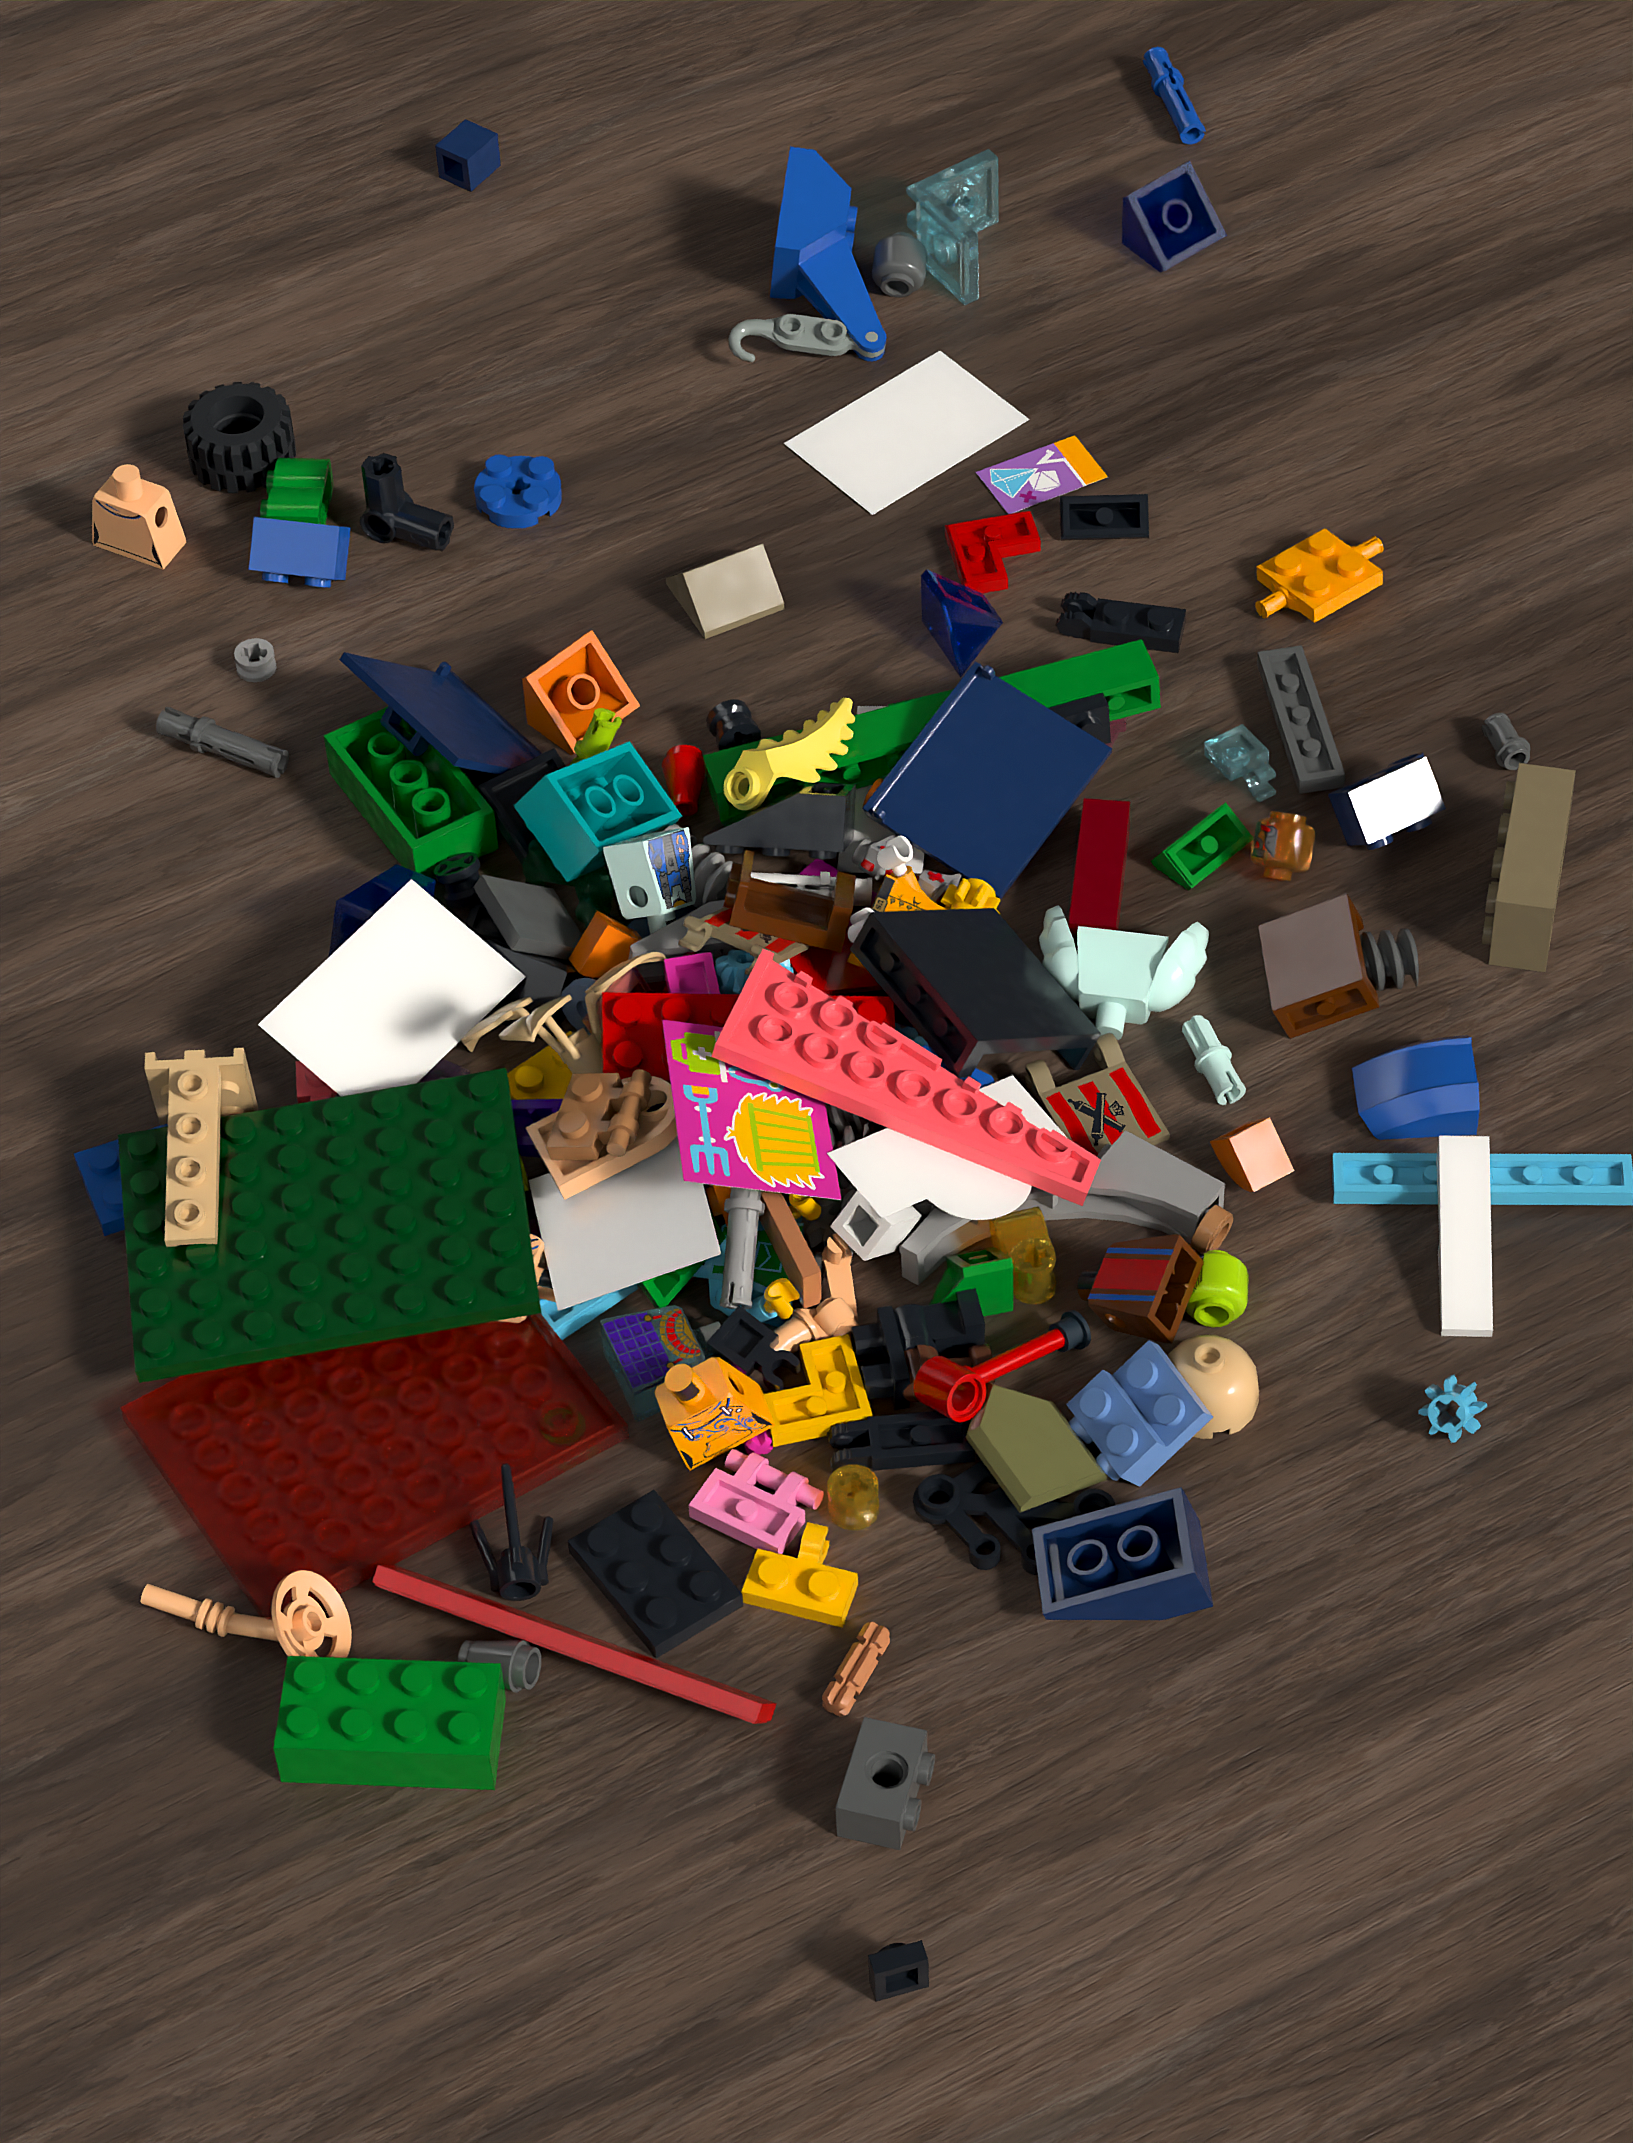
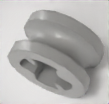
(255, 649)

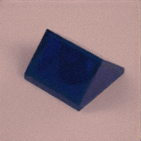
(1170, 219)

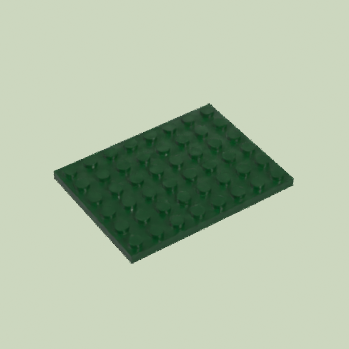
(334, 1228)

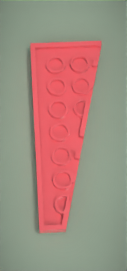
(831, 1053)

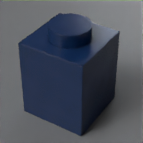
(468, 155)

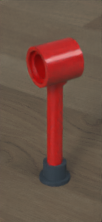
(961, 1390)

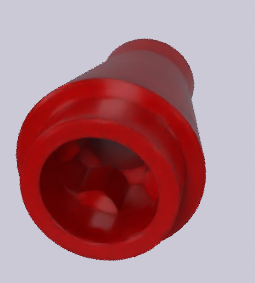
(684, 777)

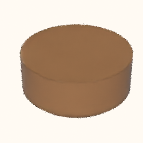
(1212, 1230)

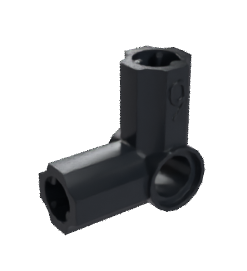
(394, 513)

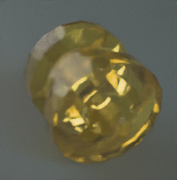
(859, 1509)

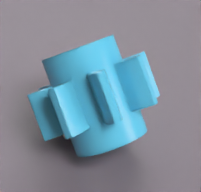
(1440, 1403)

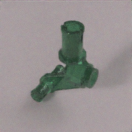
(592, 889)

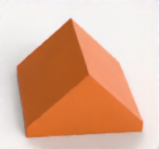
(570, 687)

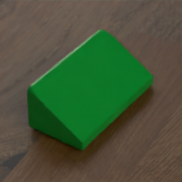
(1203, 848)

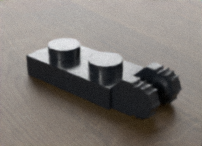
(1121, 622)
(901, 1441)

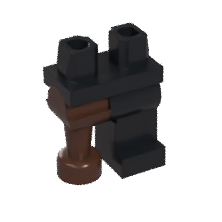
(914, 1335)

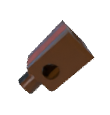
(1143, 1286)

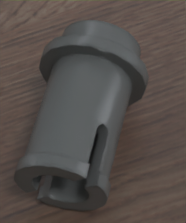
(1508, 745)

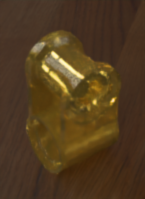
(1026, 1240)

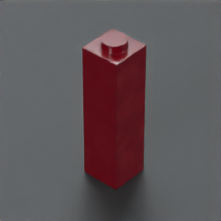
(1100, 865)

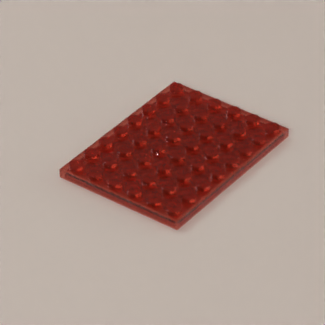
(369, 1446)

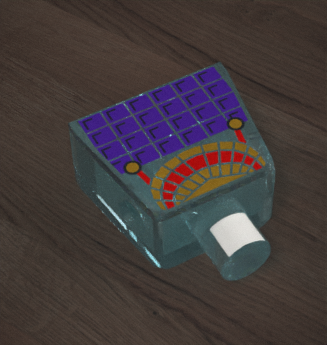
(646, 1346)

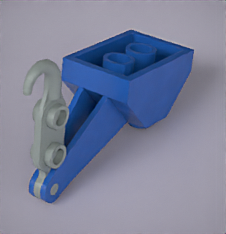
(817, 261)

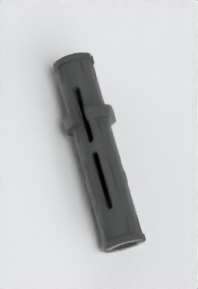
(205, 735)

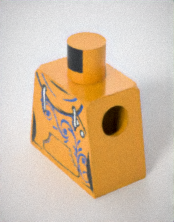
(711, 1409)

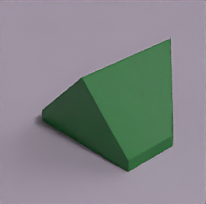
(982, 1269)

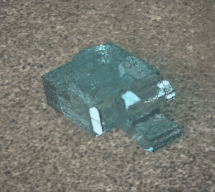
(1242, 754)

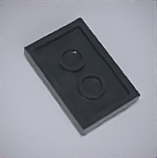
(655, 1573)

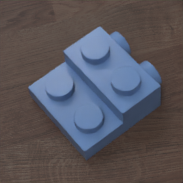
(1138, 1415)

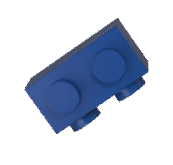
(299, 549)

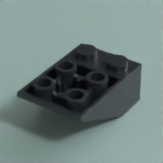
(806, 818)

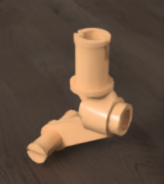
(833, 1315)

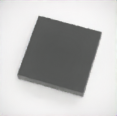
(529, 917)

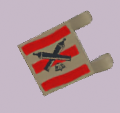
(717, 926)
(1098, 1105)

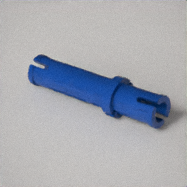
(1168, 84)

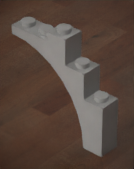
(1131, 1185)

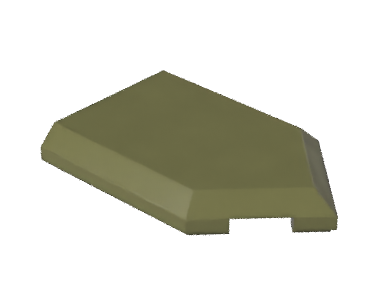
(1030, 1448)

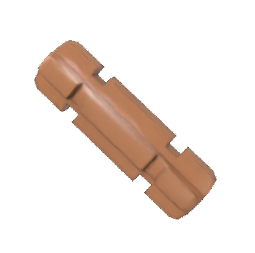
(856, 1669)

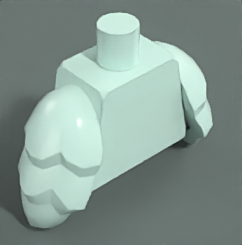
(1121, 973)

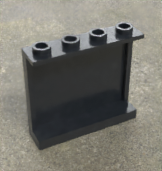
(971, 986)

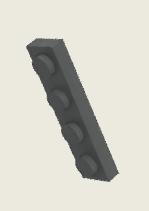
(1300, 719)

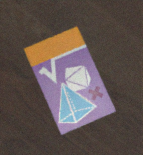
(1041, 474)

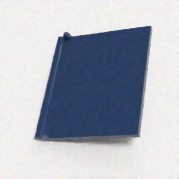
(443, 715)
(987, 780)

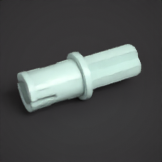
(1213, 1060)

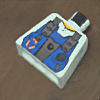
(653, 875)

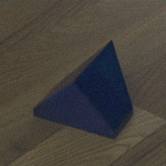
(957, 618)

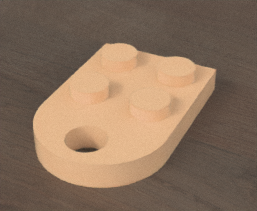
(655, 1133)

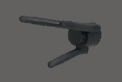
(518, 1572)

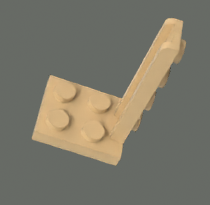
(191, 1099)

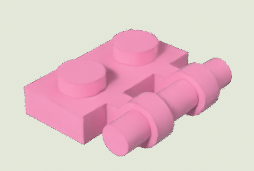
(749, 1513)

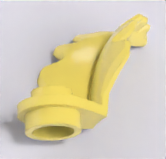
(792, 757)

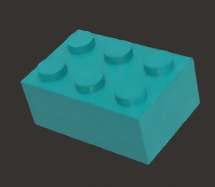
(595, 806)

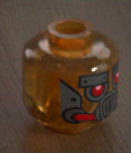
(1282, 845)

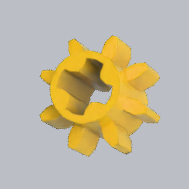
(970, 894)

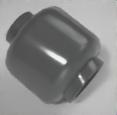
(899, 264)

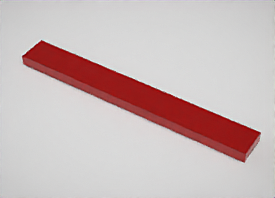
(574, 1644)

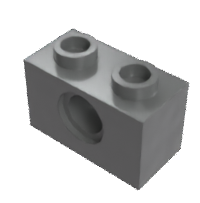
(882, 1755)

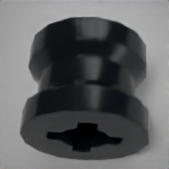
(732, 724)
(459, 877)

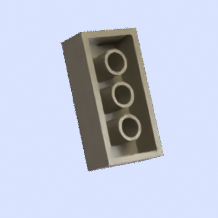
(1528, 867)

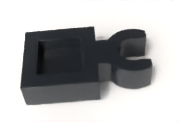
(750, 1346)

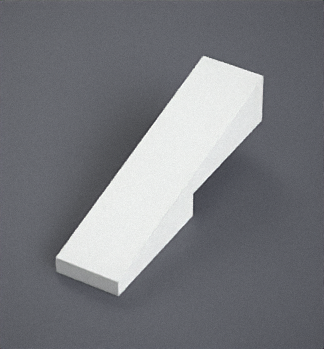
(1464, 1236)

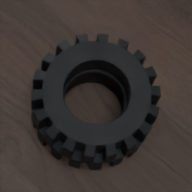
(237, 435)

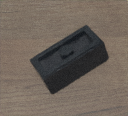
(1104, 517)

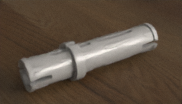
(740, 1251)

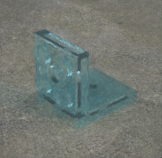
(951, 230)

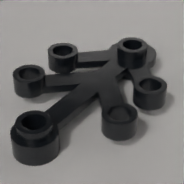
(997, 1509)

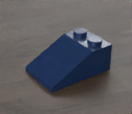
(1124, 1562)

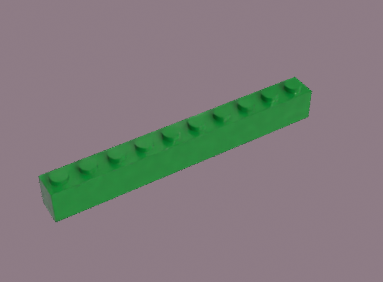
(883, 735)

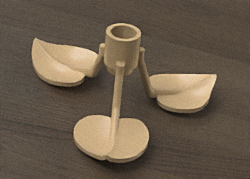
(578, 1050)

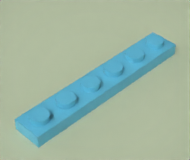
(1513, 1179)

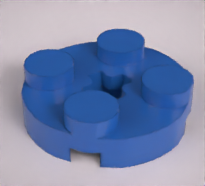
(502, 475)

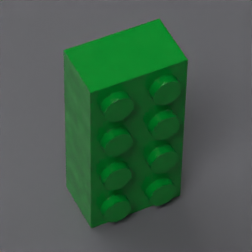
(412, 802)
(390, 1723)

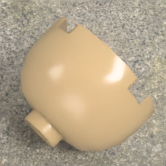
(1222, 1380)

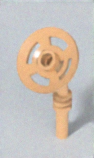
(297, 1629)

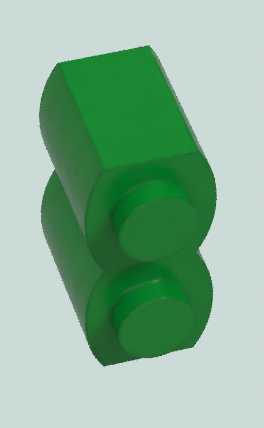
(298, 490)

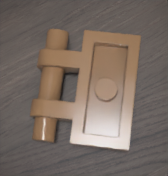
(588, 1117)

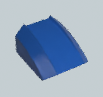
(1420, 1090)

